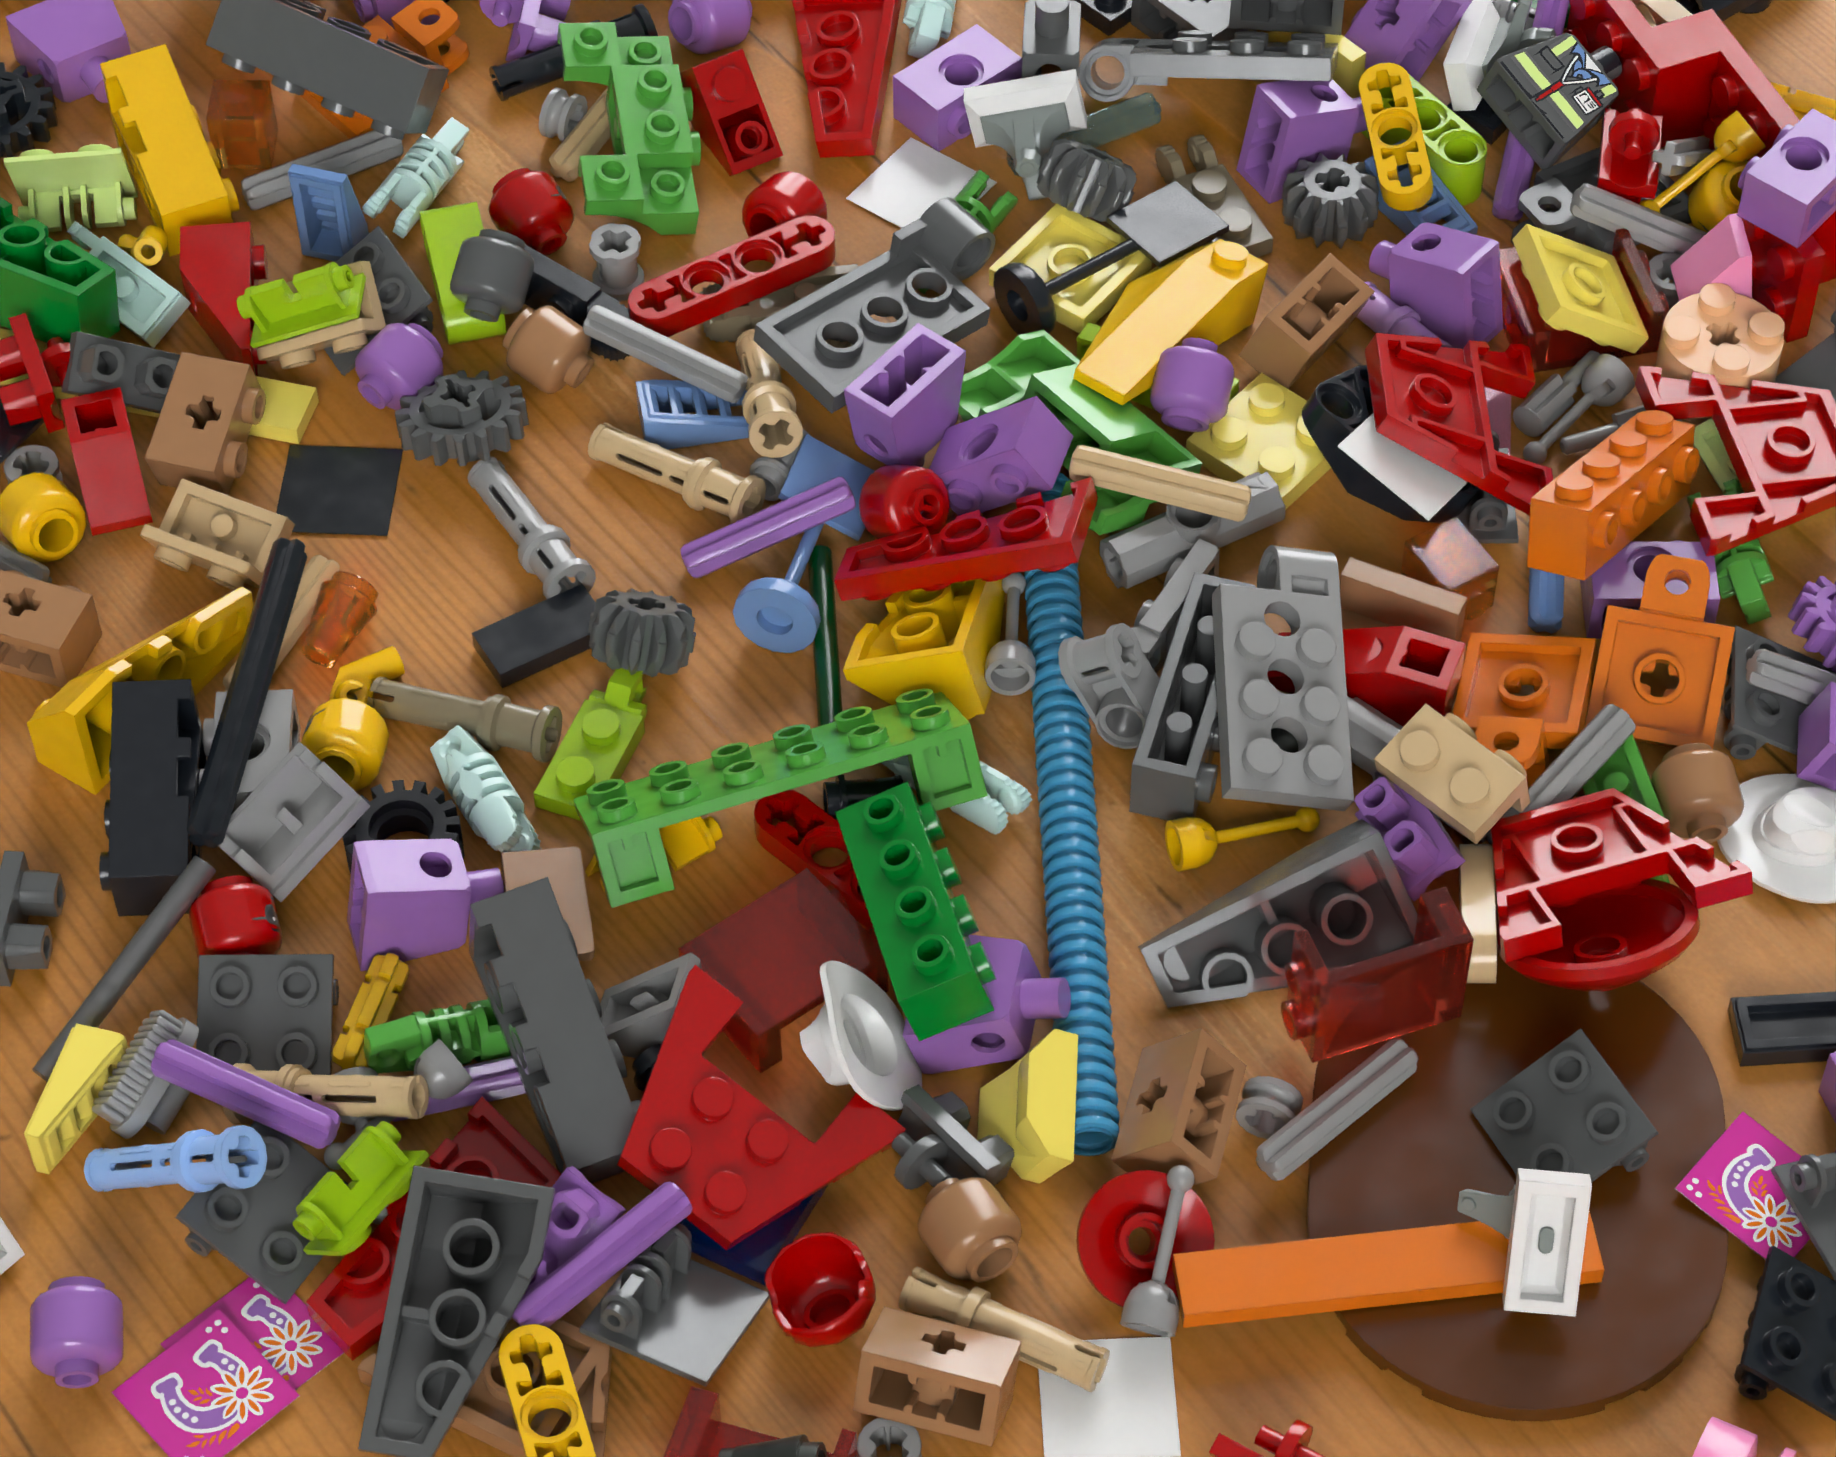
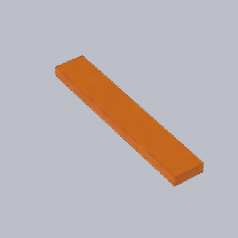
(1349, 1272)

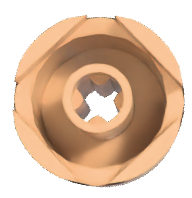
(1721, 337)

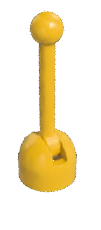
(1733, 142)
(1194, 841)

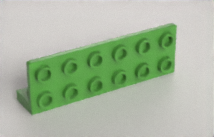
(627, 816)

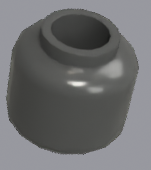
(492, 274)

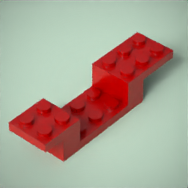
(1695, 80)

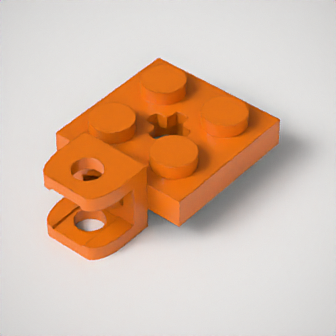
(414, 36)
(1668, 632)
(1526, 725)

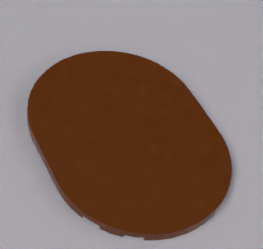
(1424, 1146)

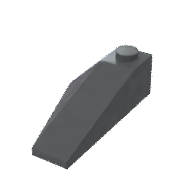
(1239, 944)
(453, 1288)

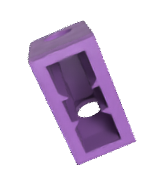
(68, 43)
(1294, 124)
(1446, 279)
(907, 398)
(412, 897)
(1002, 1034)

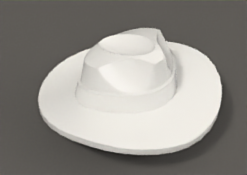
(1787, 837)
(860, 1038)

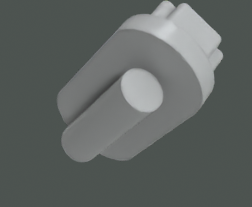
(133, 1092)

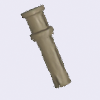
(492, 721)

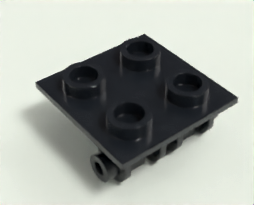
(1791, 1335)

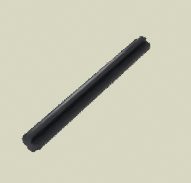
(246, 694)

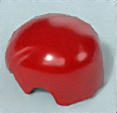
(820, 1289)

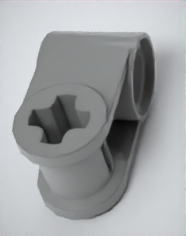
(1111, 682)

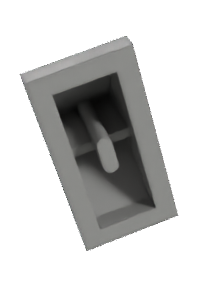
(642, 1007)

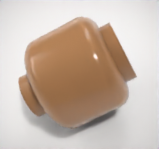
(548, 349)
(1698, 791)
(970, 1229)

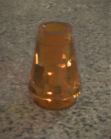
(338, 617)

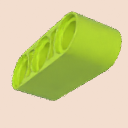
(1452, 145)
(443, 234)

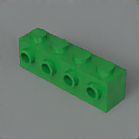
(914, 910)

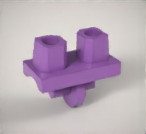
(530, 29)
(1411, 834)
(576, 1219)

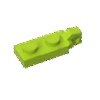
(595, 744)

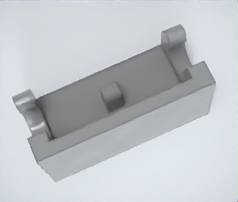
(291, 821)

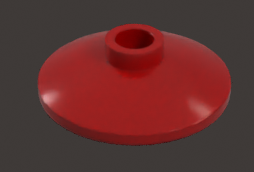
(1117, 1209)

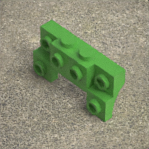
(648, 126)
(1044, 368)

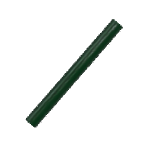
(826, 640)

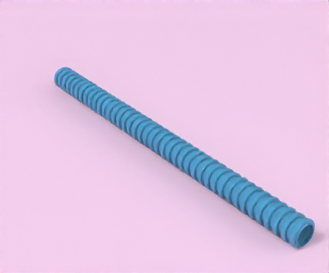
(1071, 851)

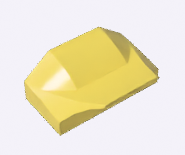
(1035, 1107)

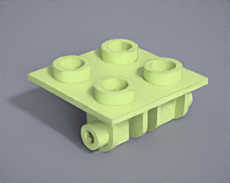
(68, 178)

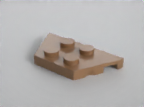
(488, 1410)

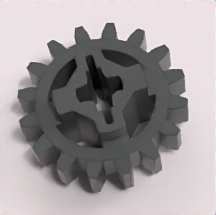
(462, 418)

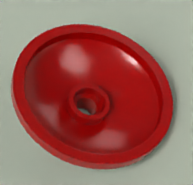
(1615, 938)

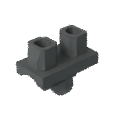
(107, 364)
(25, 894)
(941, 1147)

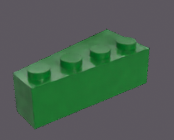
(53, 282)

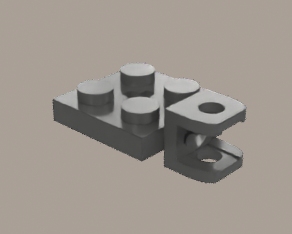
(1550, 200)

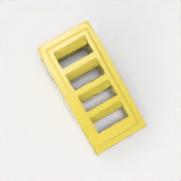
(70, 1093)

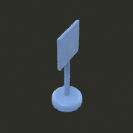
(778, 610)

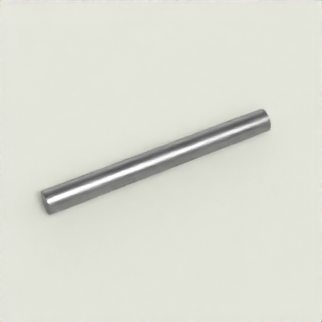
(132, 958)

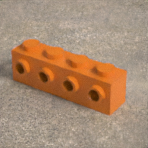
(1611, 495)

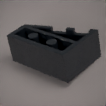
(152, 791)

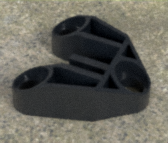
(1332, 415)

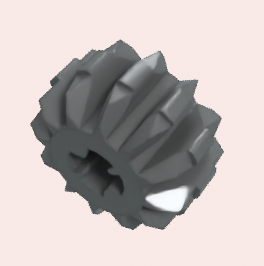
(1085, 179)
(1330, 200)
(641, 632)

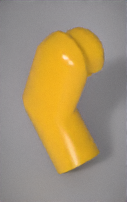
(146, 248)
(356, 678)

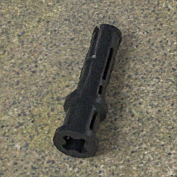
(548, 65)

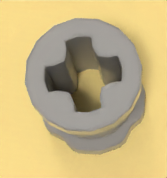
(616, 254)

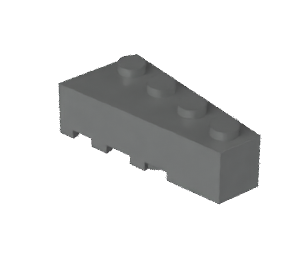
(331, 61)
(553, 1027)

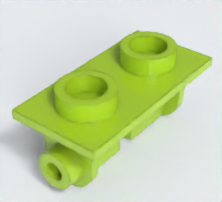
(323, 299)
(340, 1215)

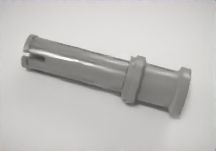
(541, 546)

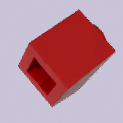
(731, 113)
(106, 461)

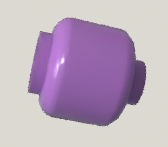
(709, 24)
(398, 364)
(1192, 385)
(76, 1331)

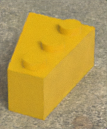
(165, 144)

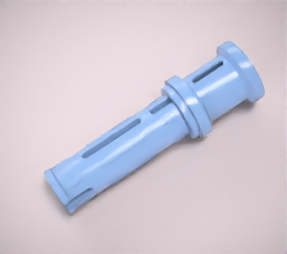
(122, 1166)

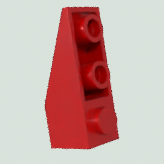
(215, 270)
(1396, 670)

